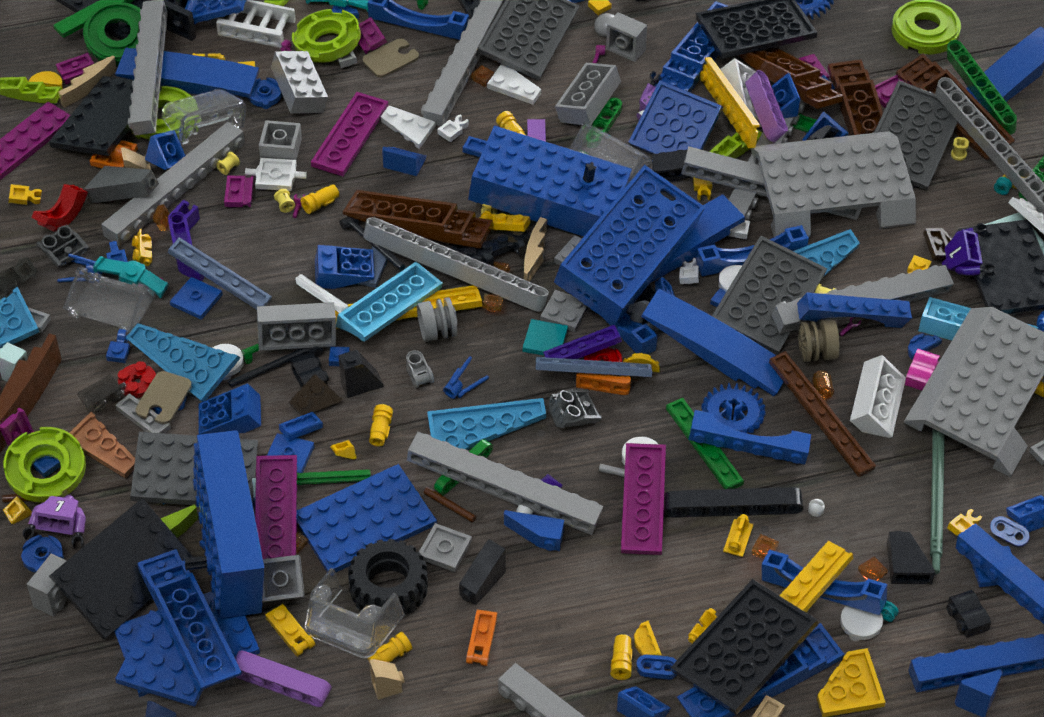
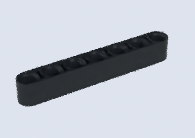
(733, 502)

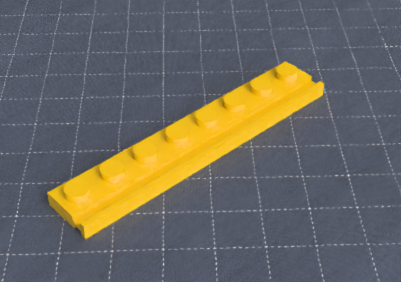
(732, 104)
(461, 298)
(817, 576)

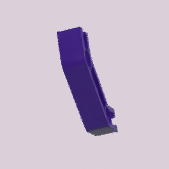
(180, 223)

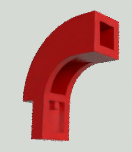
(64, 210)

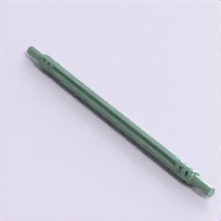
(937, 488)

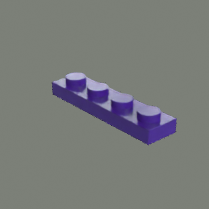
(586, 344)

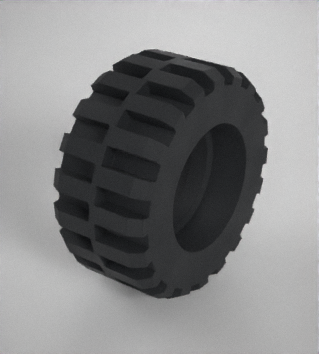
(388, 557)

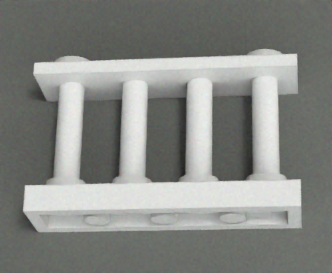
(260, 33)

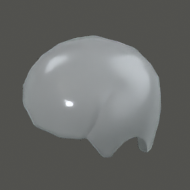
(601, 24)

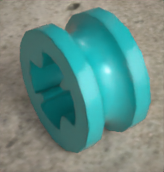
(1002, 185)
(889, 611)

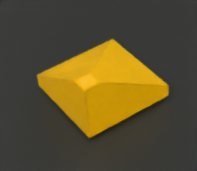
(344, 449)
(17, 510)

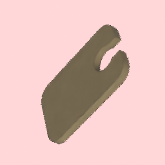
(388, 59)
(165, 392)

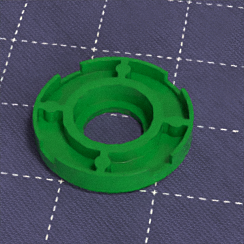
(95, 25)

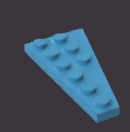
(831, 250)
(15, 319)
(185, 358)
(469, 425)

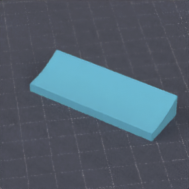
(388, 302)
(943, 318)

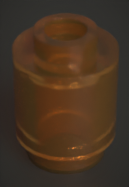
(823, 384)

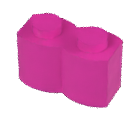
(921, 369)

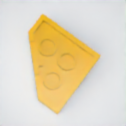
(851, 686)

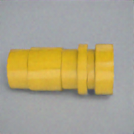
(508, 121)
(321, 198)
(380, 427)
(395, 647)
(622, 655)

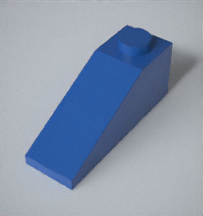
(539, 530)

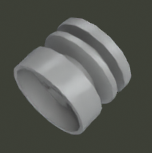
(437, 319)

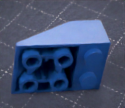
(342, 266)
(231, 411)

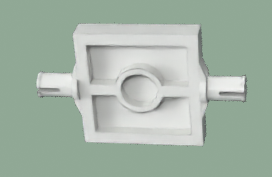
(275, 174)

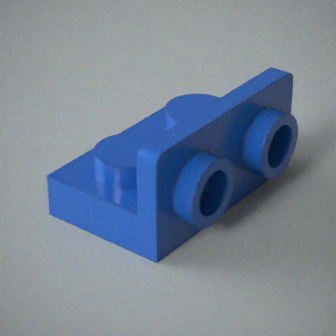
(1028, 513)

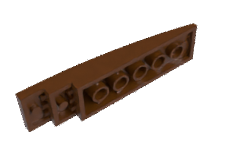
(926, 75)
(807, 79)
(860, 99)
(422, 217)
(29, 381)

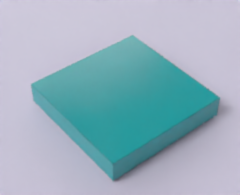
(543, 336)

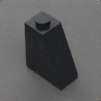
(357, 374)
(907, 560)
(483, 573)

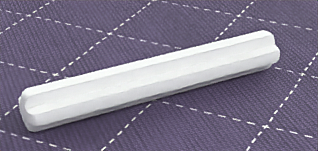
(320, 293)

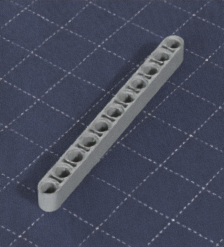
(991, 142)
(456, 264)

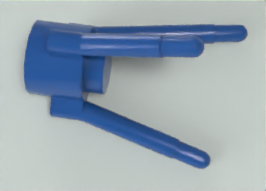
(83, 261)
(454, 386)

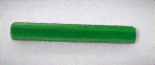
(332, 477)

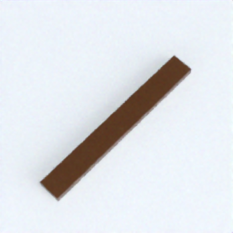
(822, 414)

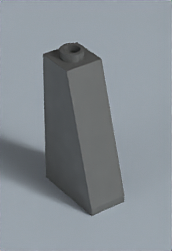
(120, 183)

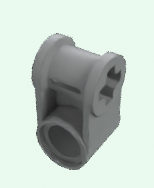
(418, 369)

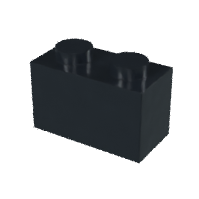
(669, 164)

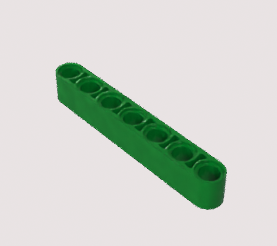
(981, 85)

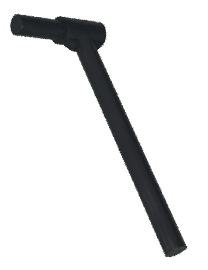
(349, 222)
(317, 351)

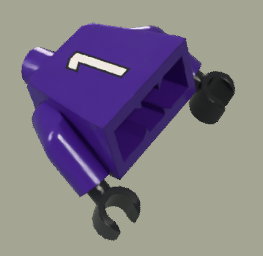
(964, 252)

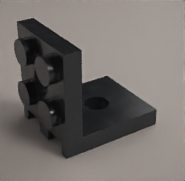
(180, 19)

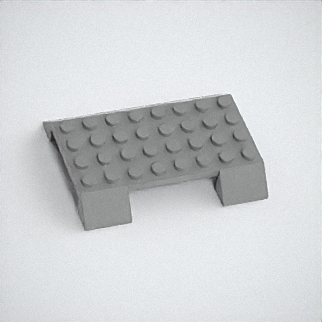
(835, 177)
(984, 386)

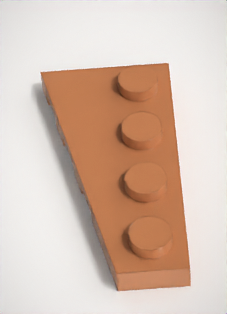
(103, 446)

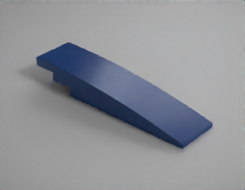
(689, 57)
(1018, 66)
(197, 73)
(713, 225)
(713, 341)
(189, 619)
(811, 657)

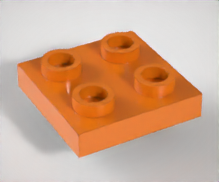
(115, 158)

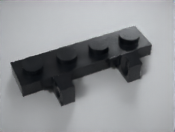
(511, 241)

